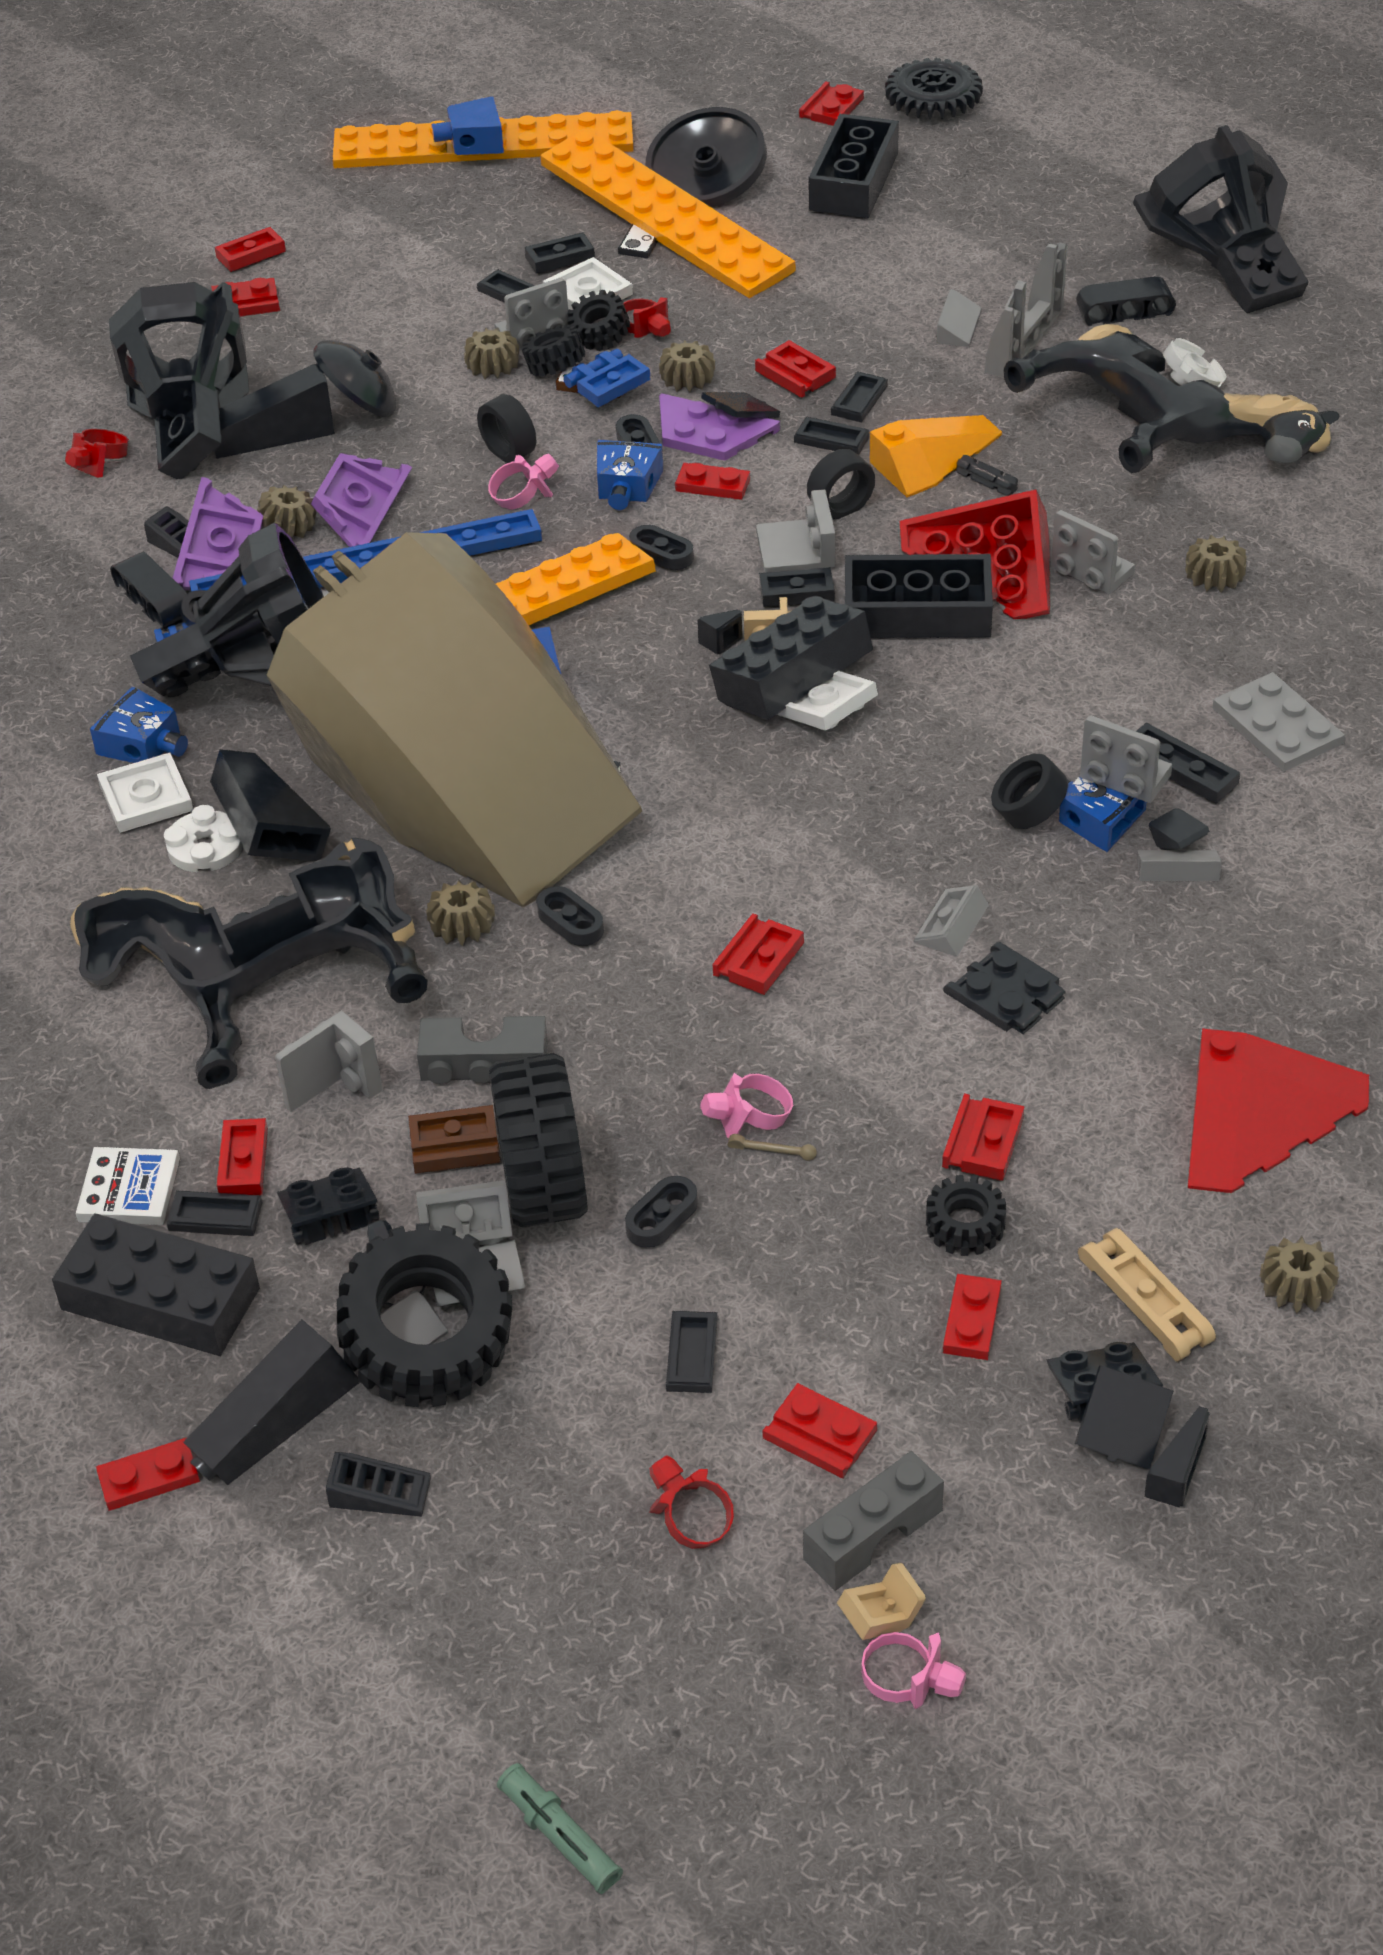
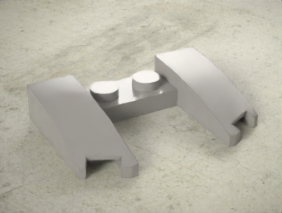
(1021, 331)

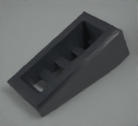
(162, 526)
(362, 1468)
(1174, 1469)

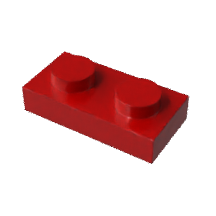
(250, 249)
(712, 480)
(242, 1156)
(972, 1316)
(147, 1474)

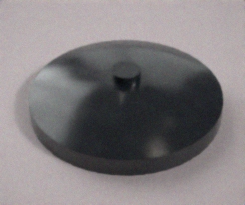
(710, 153)

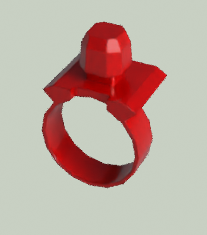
(648, 317)
(93, 447)
(667, 1475)

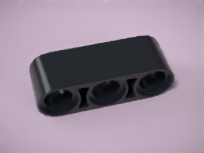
(1125, 300)
(150, 587)

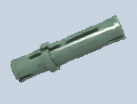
(520, 1789)

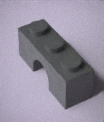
(449, 1055)
(845, 1537)

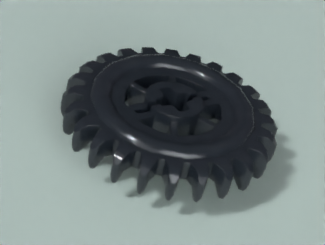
(934, 86)

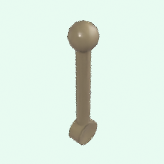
(807, 1152)

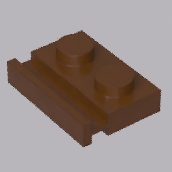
(453, 1139)

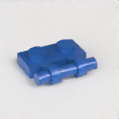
(607, 376)

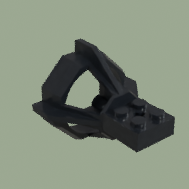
(1235, 229)
(181, 393)
(235, 619)

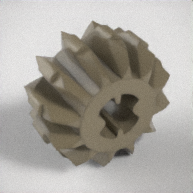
(491, 352)
(686, 365)
(288, 509)
(1216, 563)
(460, 912)
(1299, 1274)

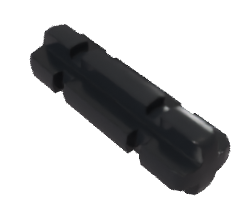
(987, 475)

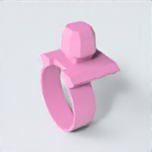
(542, 469)
(735, 1111)
(944, 1678)

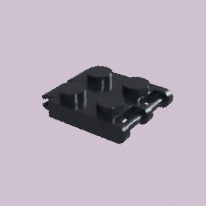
(1007, 989)

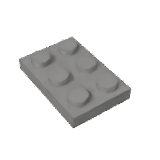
(1278, 721)

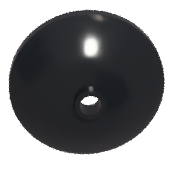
(357, 375)

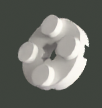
(1189, 365)
(203, 822)

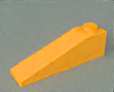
(923, 451)

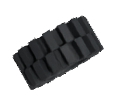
(593, 308)
(553, 350)
(965, 1195)

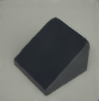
(720, 630)
(1176, 830)

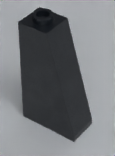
(277, 414)
(266, 810)
(271, 1404)

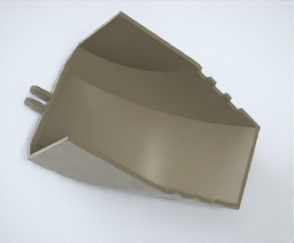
(449, 718)

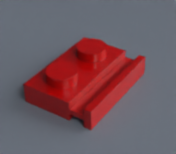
(830, 101)
(254, 296)
(795, 368)
(758, 954)
(983, 1137)
(820, 1430)

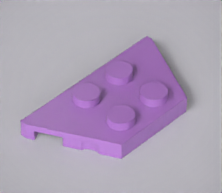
(709, 430)
(358, 496)
(213, 534)

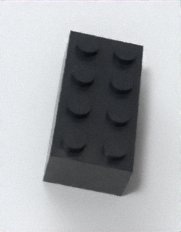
(853, 165)
(922, 594)
(791, 657)
(156, 1284)

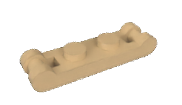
(1147, 1293)

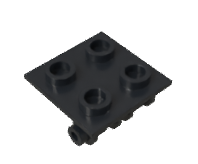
(340, 1192)
(1077, 1371)

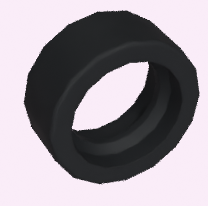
(506, 428)
(834, 467)
(1018, 780)

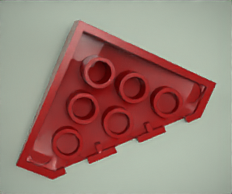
(1008, 529)
(1261, 1103)

